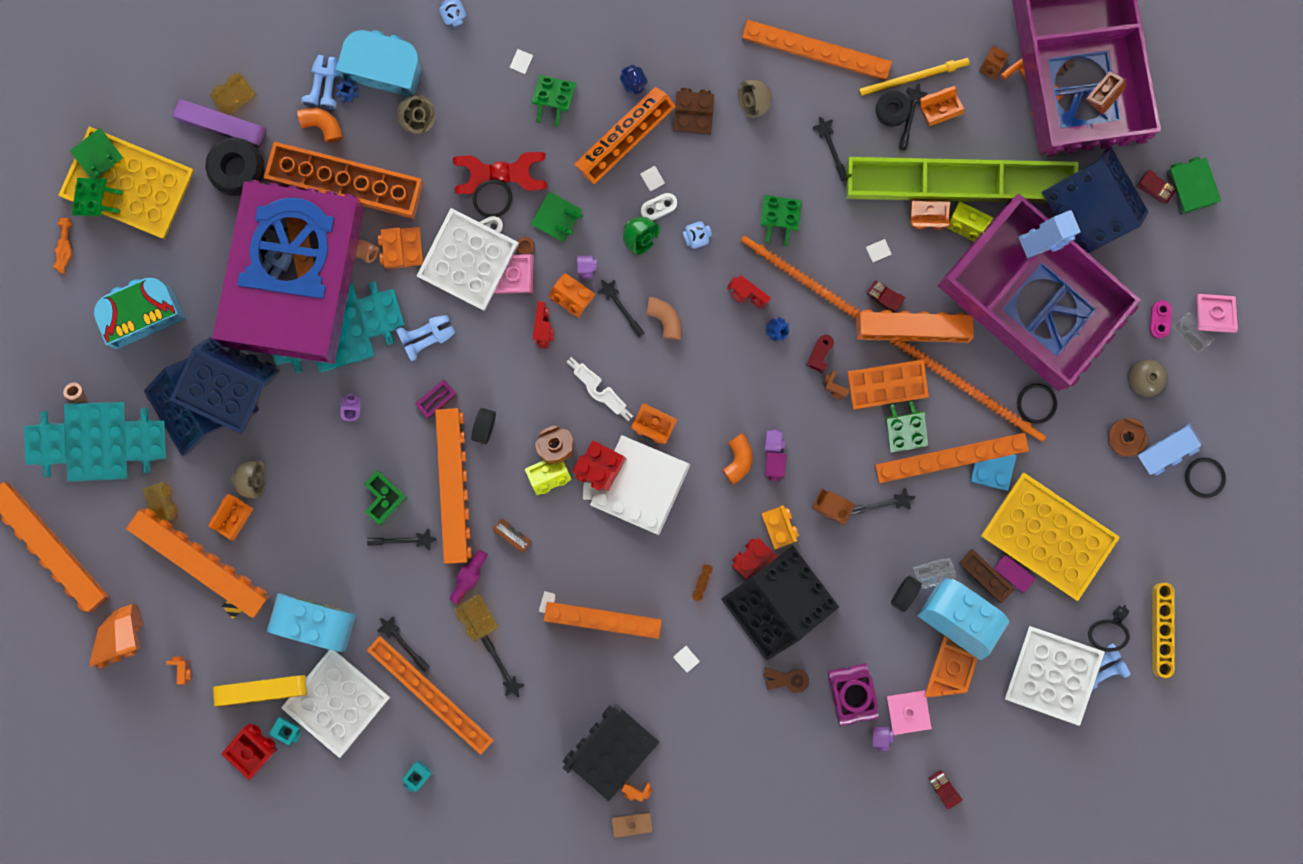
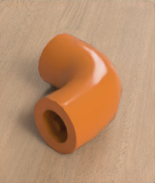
(324, 120)
(742, 459)

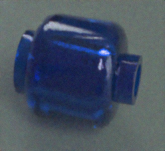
(633, 79)

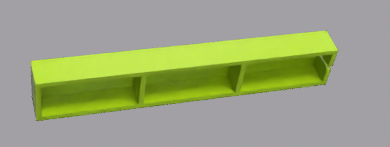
(952, 179)

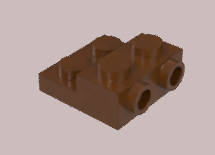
(693, 111)

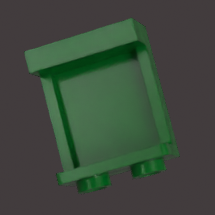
(1194, 185)

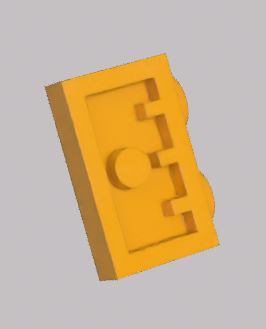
(779, 527)

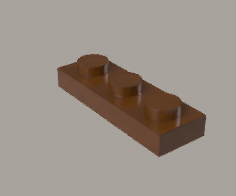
(986, 576)

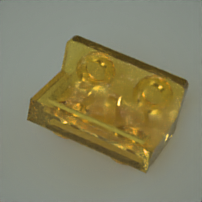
(160, 501)

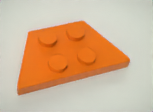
(951, 670)

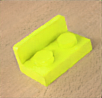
(969, 221)
(546, 476)

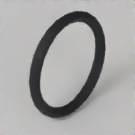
(492, 182)
(1033, 420)
(1188, 475)
(1104, 648)

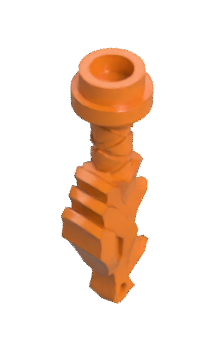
(64, 249)

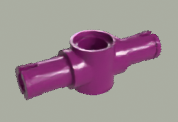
(468, 576)

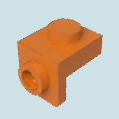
(184, 673)
(631, 792)

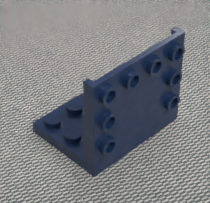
(1100, 200)
(222, 384)
(181, 423)

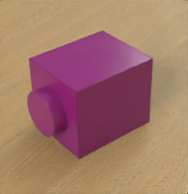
(775, 466)

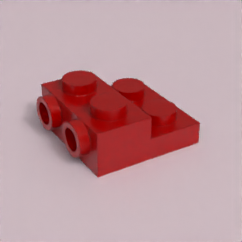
(743, 290)
(543, 330)
(598, 466)
(753, 559)
(249, 750)

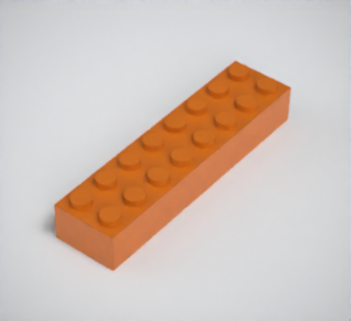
(372, 186)

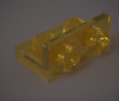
(232, 94)
(476, 618)

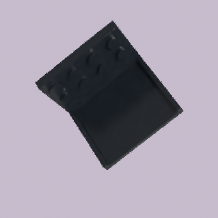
(780, 603)
(610, 751)

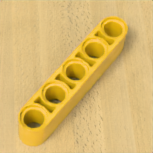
(1167, 639)
(259, 691)

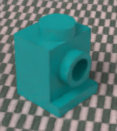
(278, 731)
(418, 768)

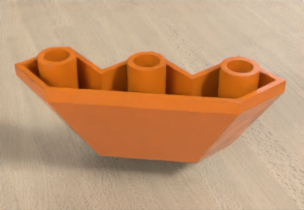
(117, 637)

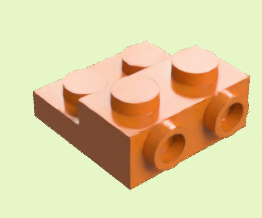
(401, 247)

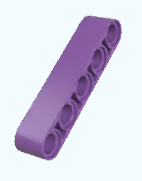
(218, 122)

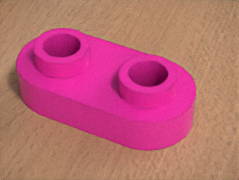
(1158, 318)

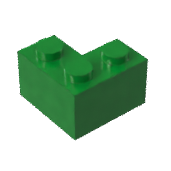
(388, 498)

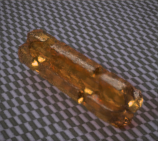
(702, 582)

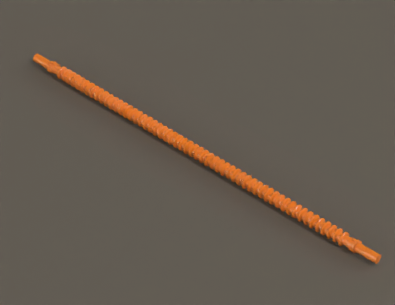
(1024, 426)

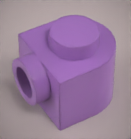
(586, 266)
(350, 407)
(774, 441)
(882, 738)

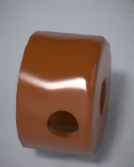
(833, 506)

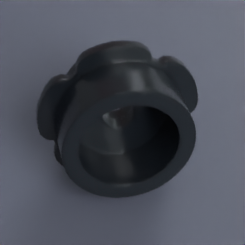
(1120, 613)

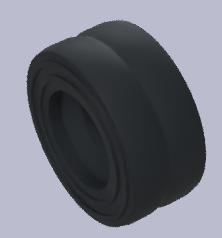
(888, 118)
(483, 426)
(906, 593)

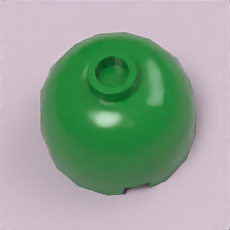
(639, 234)

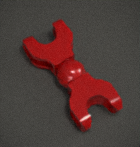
(500, 170)

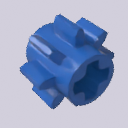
(352, 89)
(777, 329)

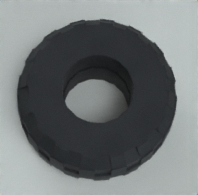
(224, 152)

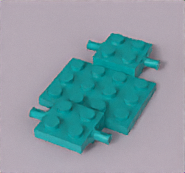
(362, 320)
(94, 441)

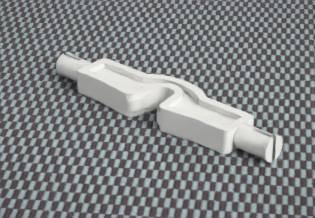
(607, 396)

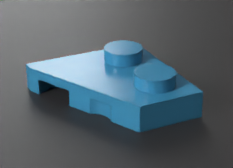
(994, 472)

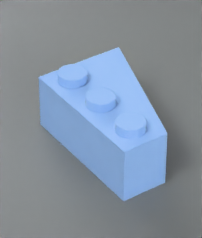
(1051, 235)
(1170, 450)

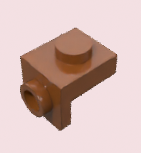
(994, 62)
(836, 390)

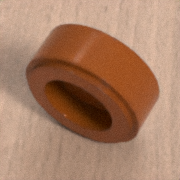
(525, 246)

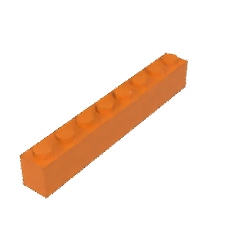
(452, 488)
(50, 550)
(198, 562)

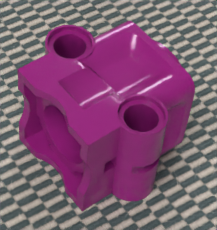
(839, 681)

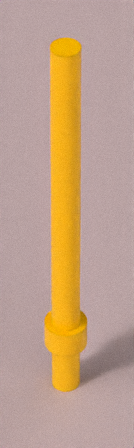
(949, 66)

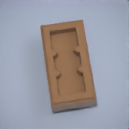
(632, 824)

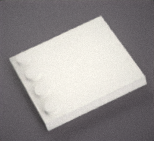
(467, 259)
(643, 486)
(1054, 675)
(337, 703)

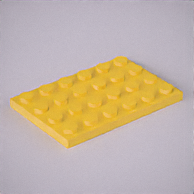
(150, 187)
(1050, 536)

